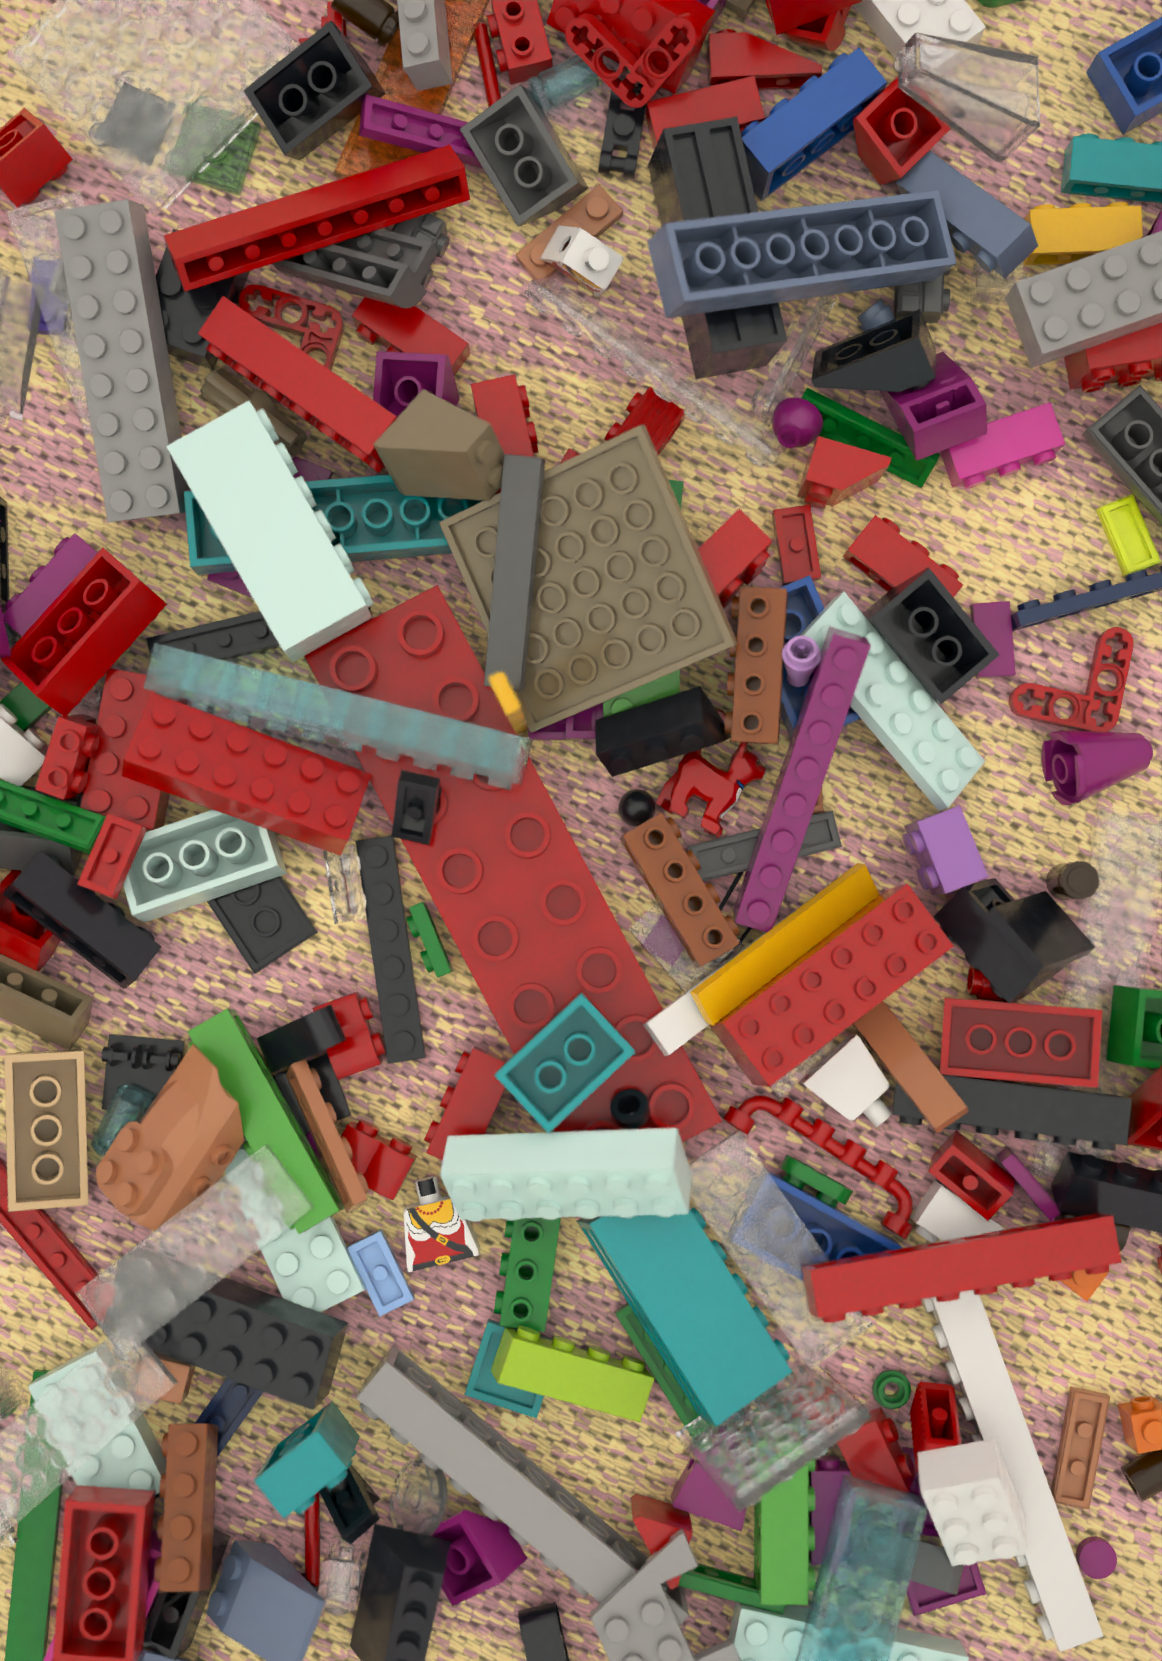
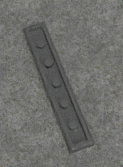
(514, 568)

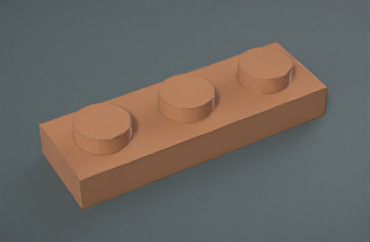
(591, 213)

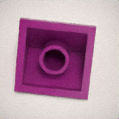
(404, 375)

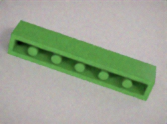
(265, 1111)

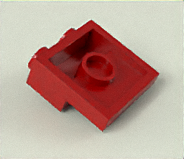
(67, 756)

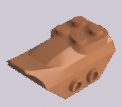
(175, 1147)

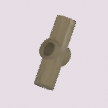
(228, 393)

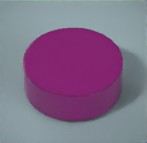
(1096, 1557)

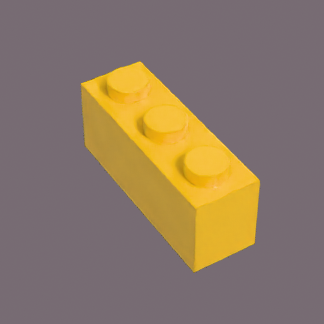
(1081, 230)

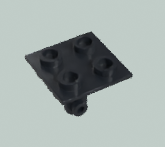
(139, 1063)

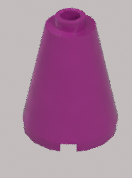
(1091, 761)

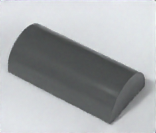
(1132, 446)

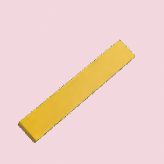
(509, 702)
(784, 944)

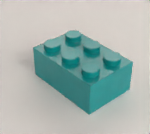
(564, 1062)
(308, 1461)

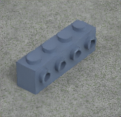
(973, 216)

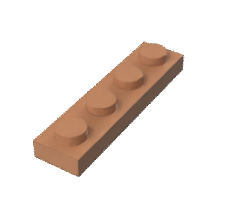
(321, 1122)

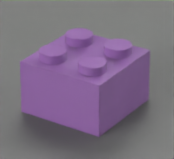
(944, 851)

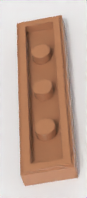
(910, 1067)

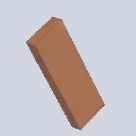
(1079, 1447)

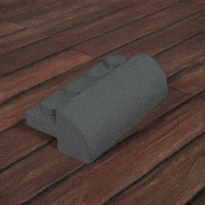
(371, 265)

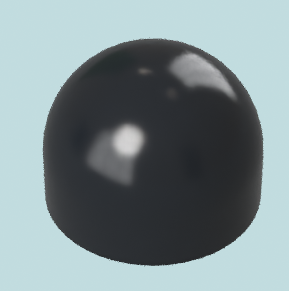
(636, 807)
(630, 1109)

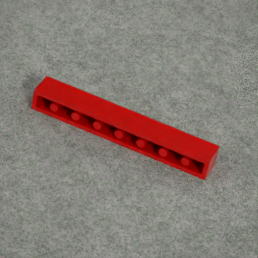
(317, 217)
(961, 1265)

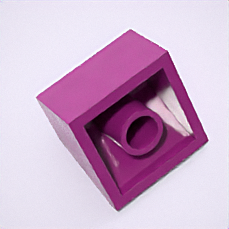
(479, 1554)

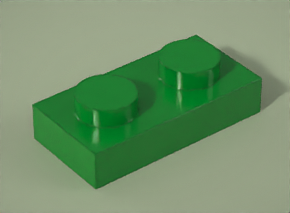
(422, 925)

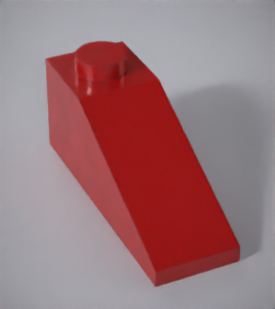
(743, 55)

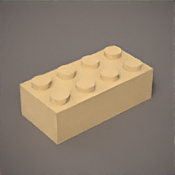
(46, 1129)

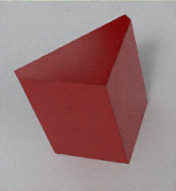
(657, 1523)

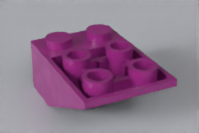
(940, 413)

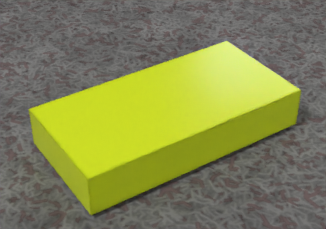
(1128, 535)

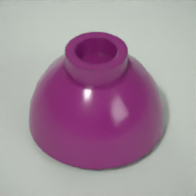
(796, 422)

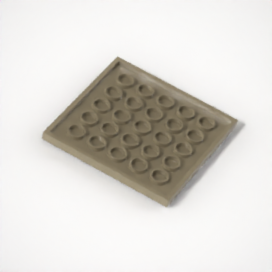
(613, 580)

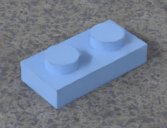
(380, 1272)

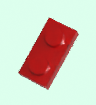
(796, 543)
(112, 856)

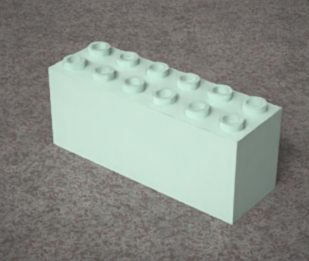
(272, 530)

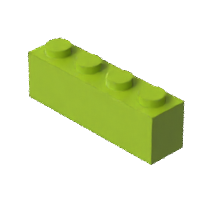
(571, 1373)

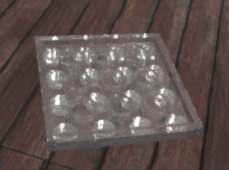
(774, 1433)

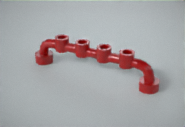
(849, 1154)

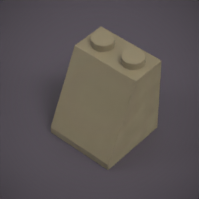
(441, 451)

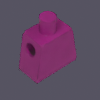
(701, 1497)

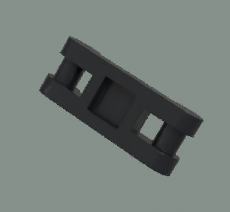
(622, 133)

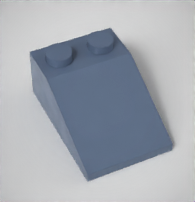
(265, 1603)

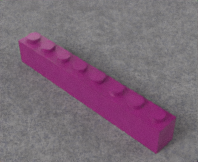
(801, 778)

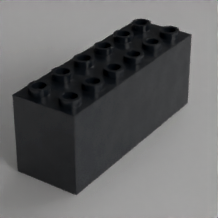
(703, 175)

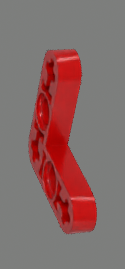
(642, 68)
(313, 336)
(1083, 704)

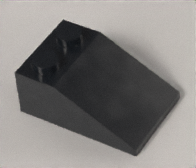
(880, 359)

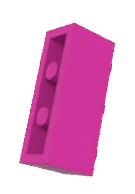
(1006, 446)

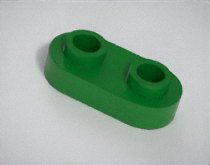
(829, 1189)

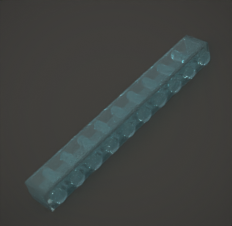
(339, 714)

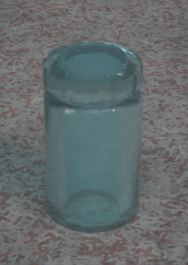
(563, 83)
(125, 1106)

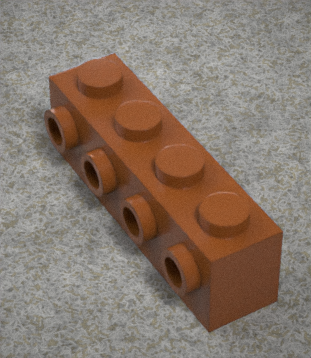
(758, 665)
(679, 889)
(188, 1508)

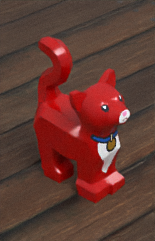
(715, 787)

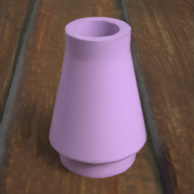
(800, 659)

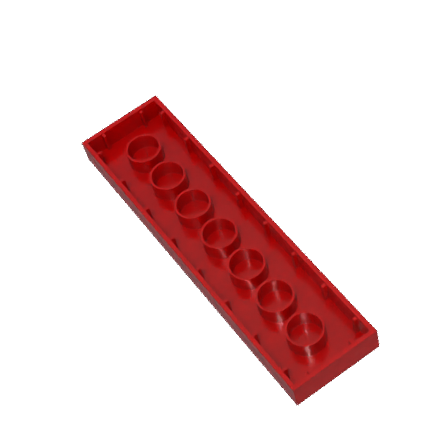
(510, 869)

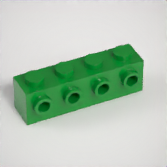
(527, 1272)

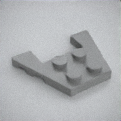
(639, 1619)

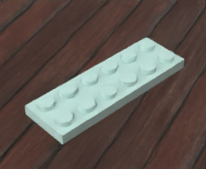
(902, 710)
(311, 1265)

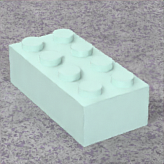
(198, 863)
(128, 1460)

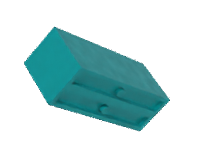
(691, 1308)

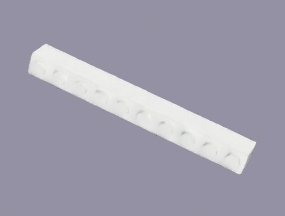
(996, 1415)

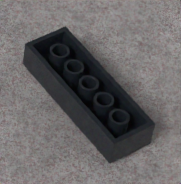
(257, 1342)

